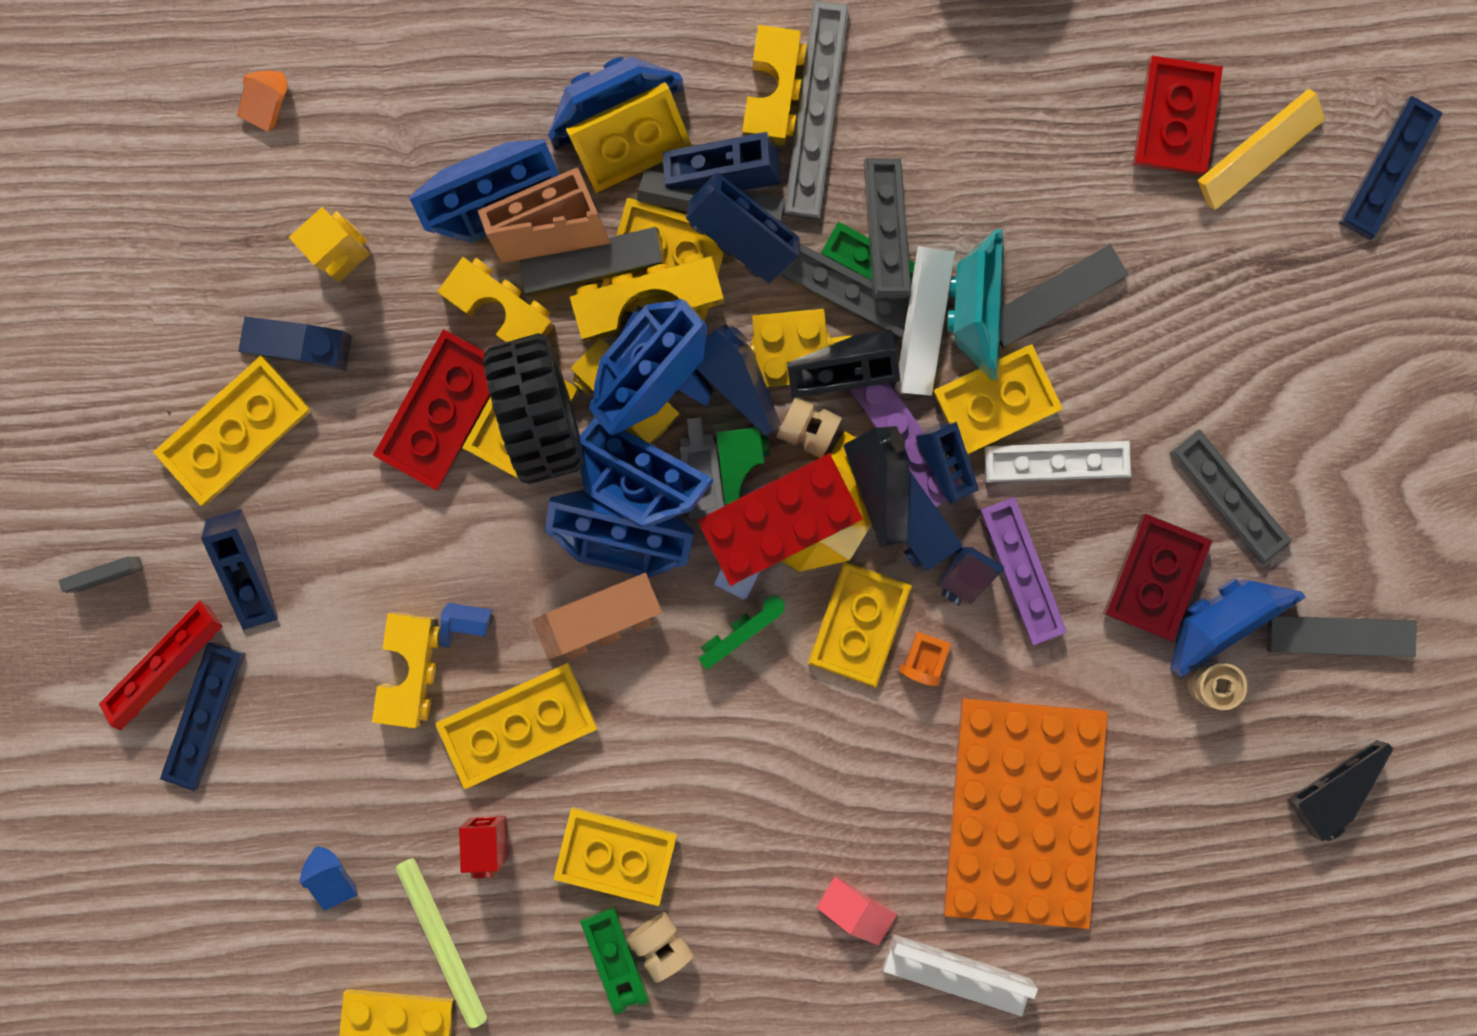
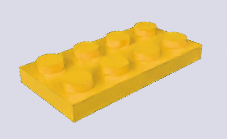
(232, 431)
(516, 725)

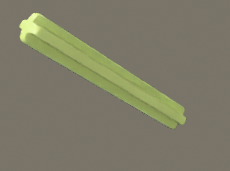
(441, 943)

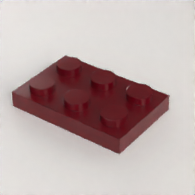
(1157, 577)

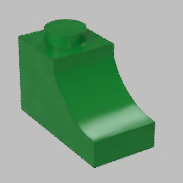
(738, 455)

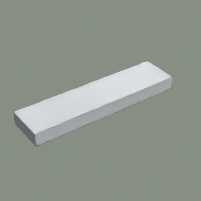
(925, 320)
(1057, 461)

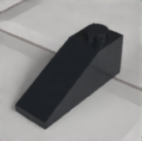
(846, 365)
(883, 481)
(1339, 794)

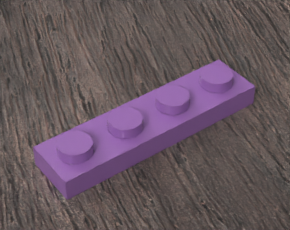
(885, 410)
(1023, 571)

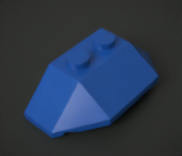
(605, 89)
(456, 193)
(647, 364)
(637, 477)
(610, 541)
(1226, 620)

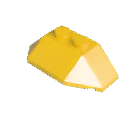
(844, 543)

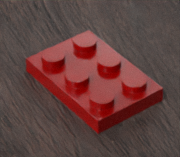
(1177, 115)

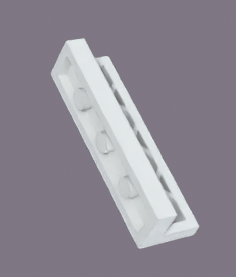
(958, 975)

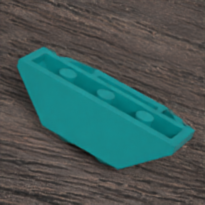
(978, 303)

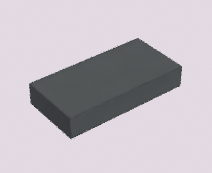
(101, 574)

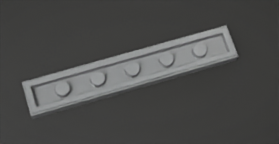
(816, 110)

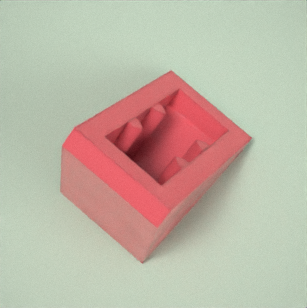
(856, 911)

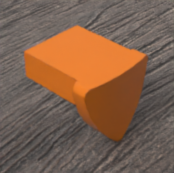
(262, 98)
(925, 659)

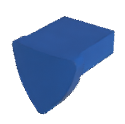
(463, 620)
(326, 878)

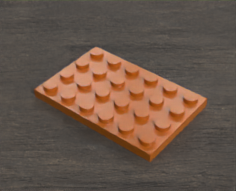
(1025, 813)

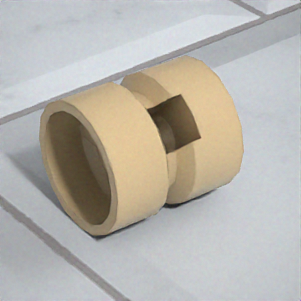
(796, 422)
(1217, 685)
(653, 936)

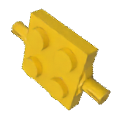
(786, 337)

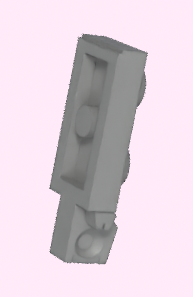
(701, 453)

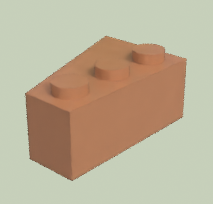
(544, 220)
(598, 618)

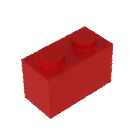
(483, 845)

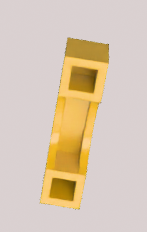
(602, 309)

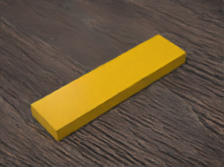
(1261, 149)

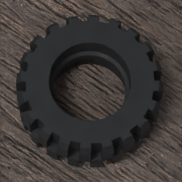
(533, 409)

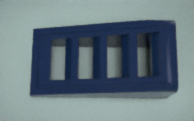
(934, 454)

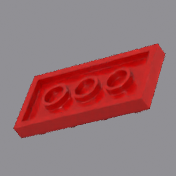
(437, 412)
(780, 519)

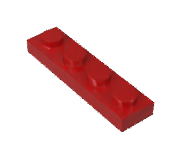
(160, 665)

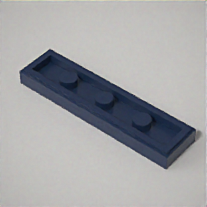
(1391, 167)
(202, 716)

